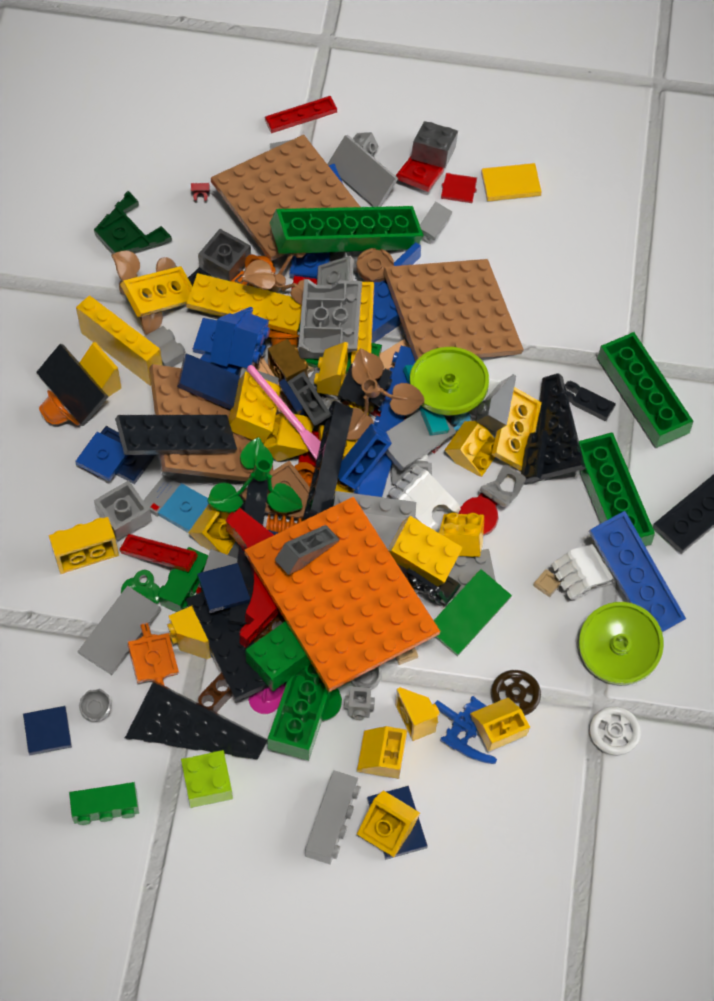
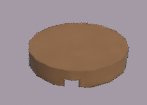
(372, 263)

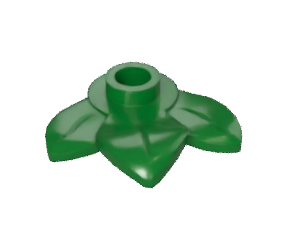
(148, 589)

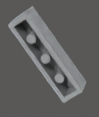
(331, 817)

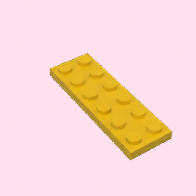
(226, 297)

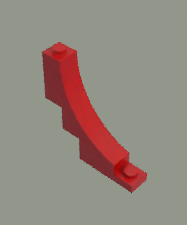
(261, 607)

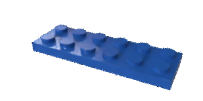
(636, 570)

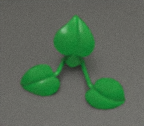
(256, 457)

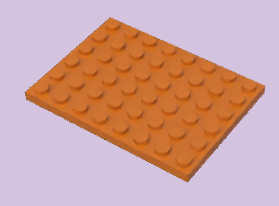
(349, 602)

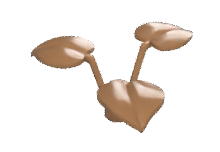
(127, 266)
(260, 275)
(365, 371)

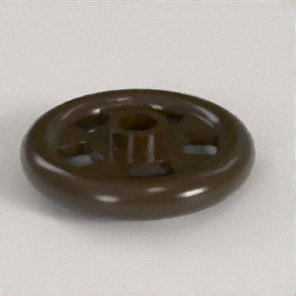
(517, 676)

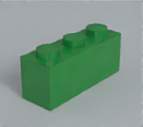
(181, 584)
(104, 803)

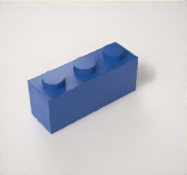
(363, 456)

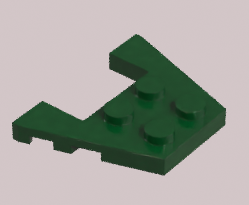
(122, 234)

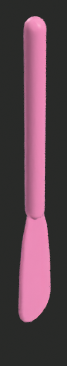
(309, 439)

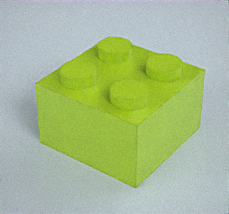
(207, 779)

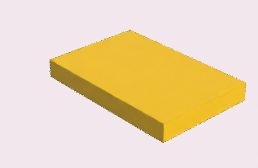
(511, 182)

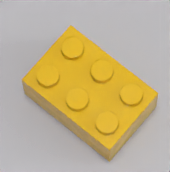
(253, 409)
(84, 545)
(424, 550)

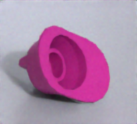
(266, 700)

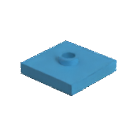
(183, 507)

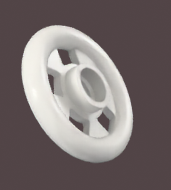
(626, 718)

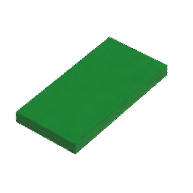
(470, 611)

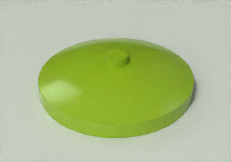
(450, 380)
(621, 643)

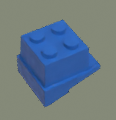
(239, 339)

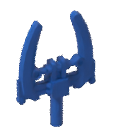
(461, 723)

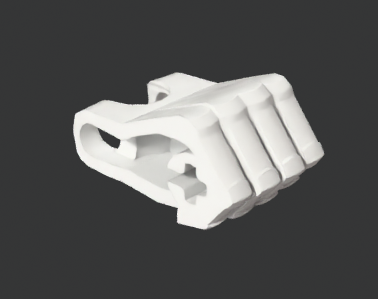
(428, 494)
(582, 570)

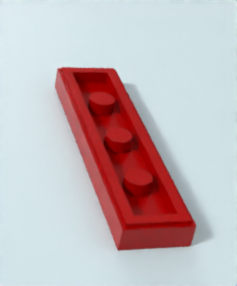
(300, 114)
(158, 552)

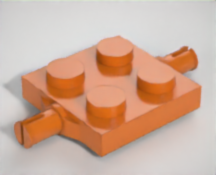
(152, 656)

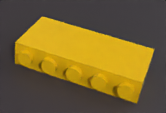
(117, 338)

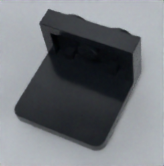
(353, 392)
(441, 593)

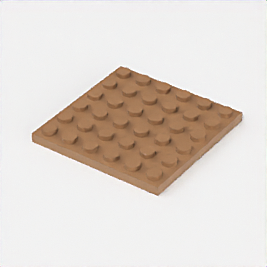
(280, 179)
(453, 308)
(172, 400)

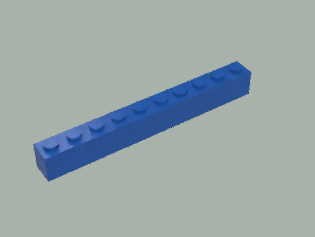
(376, 479)

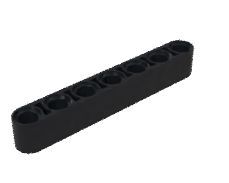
(328, 459)

